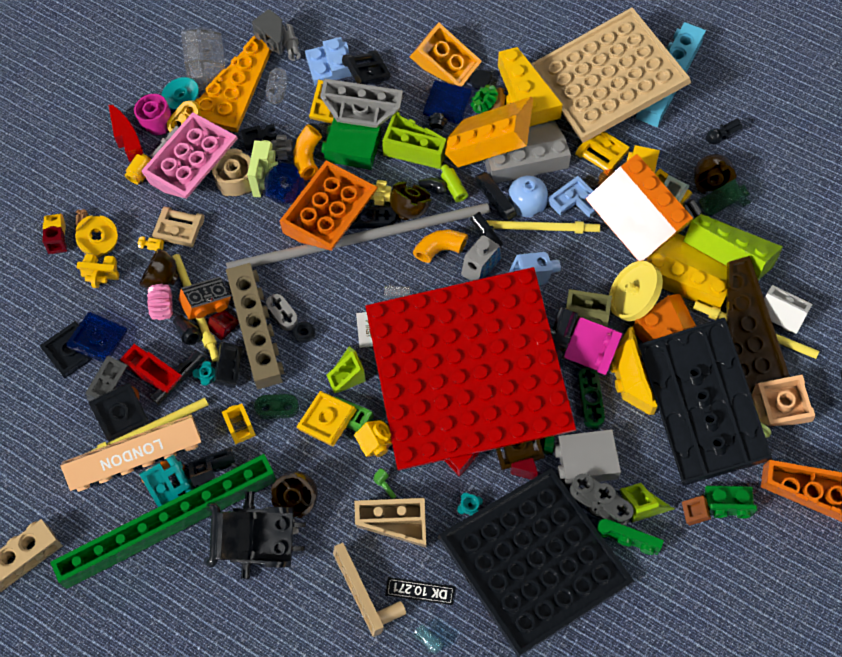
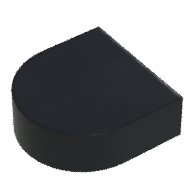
(480, 78)

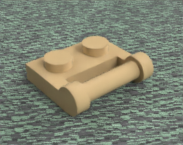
(175, 231)

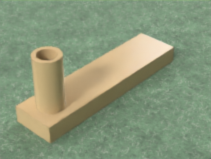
(373, 619)

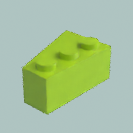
(413, 143)

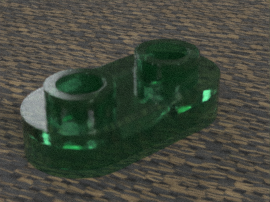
(277, 404)

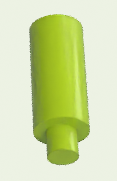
(453, 183)

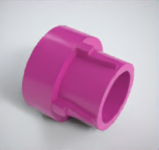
(153, 113)

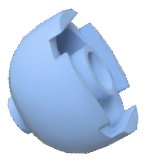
(528, 196)

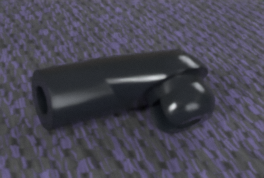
(440, 185)

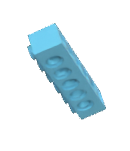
(683, 49)

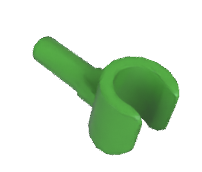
(380, 478)

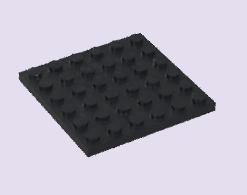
(535, 561)

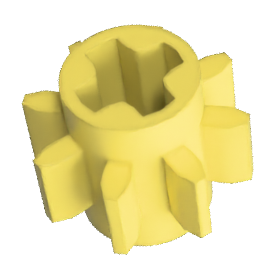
(382, 194)

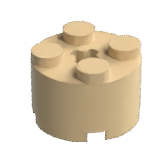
(232, 172)

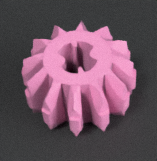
(160, 302)

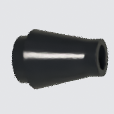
(187, 331)

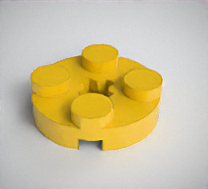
(96, 224)

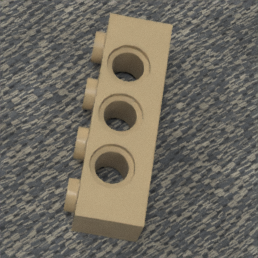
(25, 560)

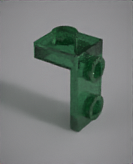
(725, 197)

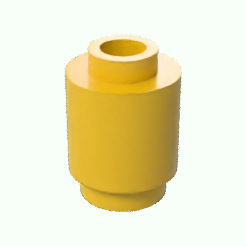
(133, 171)

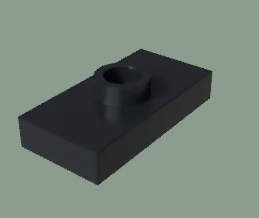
(227, 364)

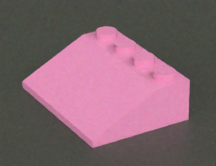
(188, 156)

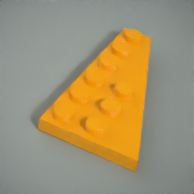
(233, 88)

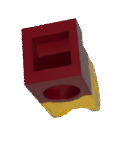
(54, 234)

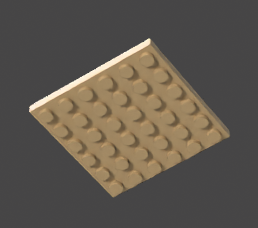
(610, 74)

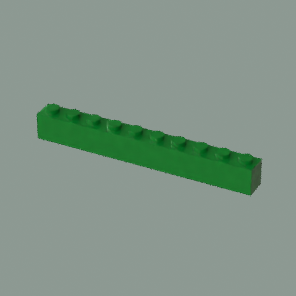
(161, 522)

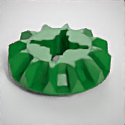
(489, 96)

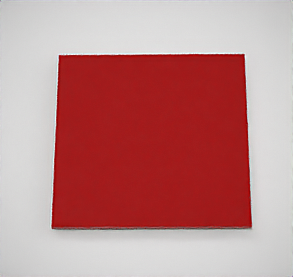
(468, 369)

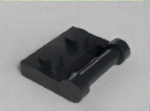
(368, 72)

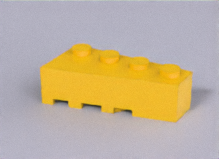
(525, 82)

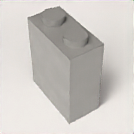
(587, 454)

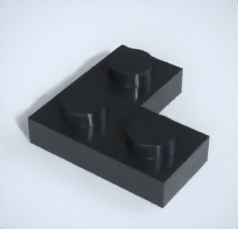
(203, 469)

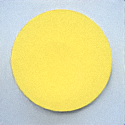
(635, 290)

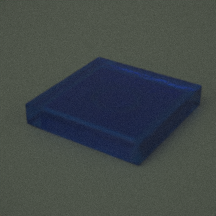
(447, 100)
(96, 337)

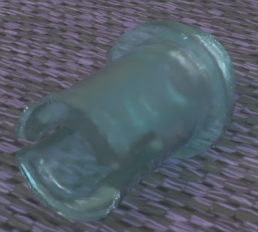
(428, 639)

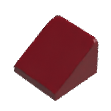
(222, 324)
(524, 468)

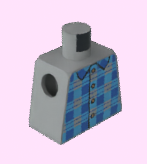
(483, 256)

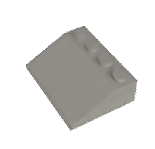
(544, 153)

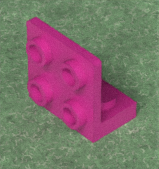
(593, 345)

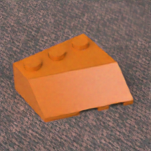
(664, 319)

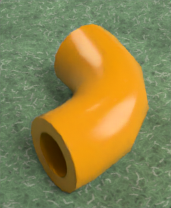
(304, 152)
(440, 241)

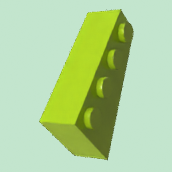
(730, 243)

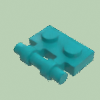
(159, 484)

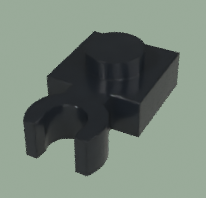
(255, 133)

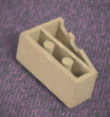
(393, 518)

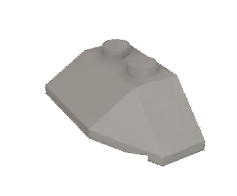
(360, 103)

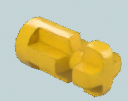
(152, 243)

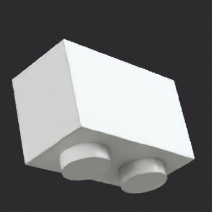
(786, 309)

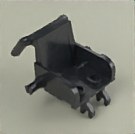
(252, 536)

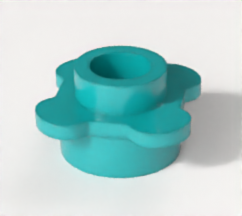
(199, 373)
(467, 498)

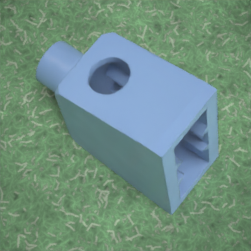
(540, 262)

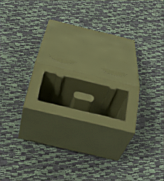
(589, 306)

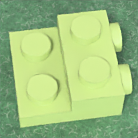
(261, 161)

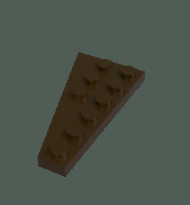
(752, 326)

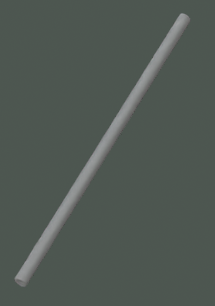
(364, 236)

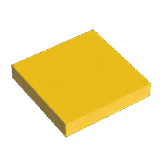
(326, 418)

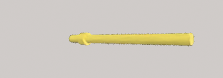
(578, 227)
(716, 313)
(208, 339)
(166, 419)

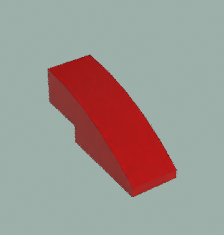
(125, 133)
(150, 368)

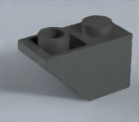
(270, 30)

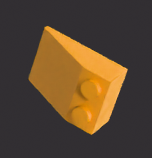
(445, 56)

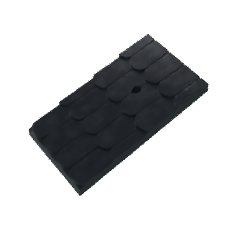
(698, 383)

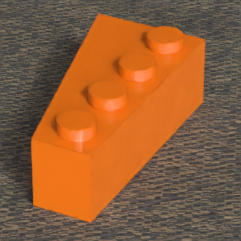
(805, 485)

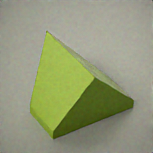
(347, 372)
(643, 502)

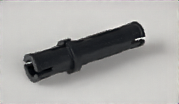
(185, 370)

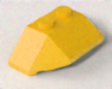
(632, 375)

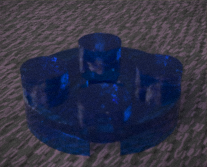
(273, 185)

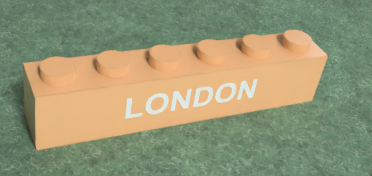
(131, 452)

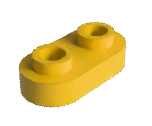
(182, 113)

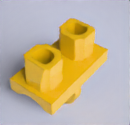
(96, 272)

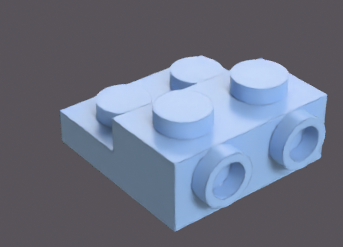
(326, 61)

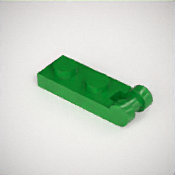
(627, 536)

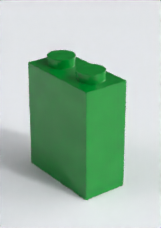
(351, 144)

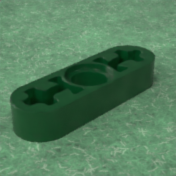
(595, 389)

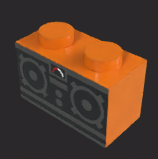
(204, 298)

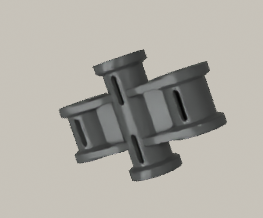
(593, 493)

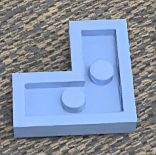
(572, 194)

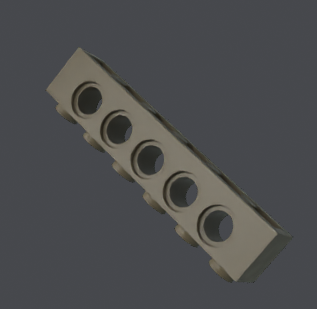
(267, 374)

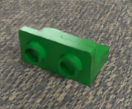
(730, 501)

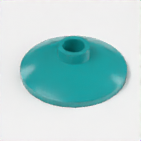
(179, 91)

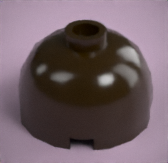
(713, 172)
(409, 201)
(160, 270)
(295, 490)

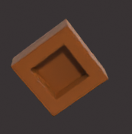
(696, 510)

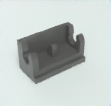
(106, 378)

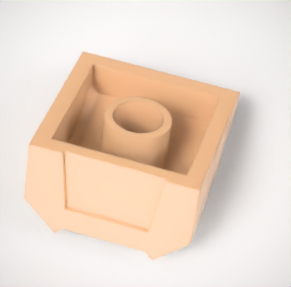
(783, 402)

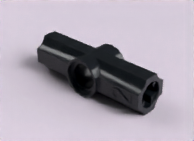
(562, 330)

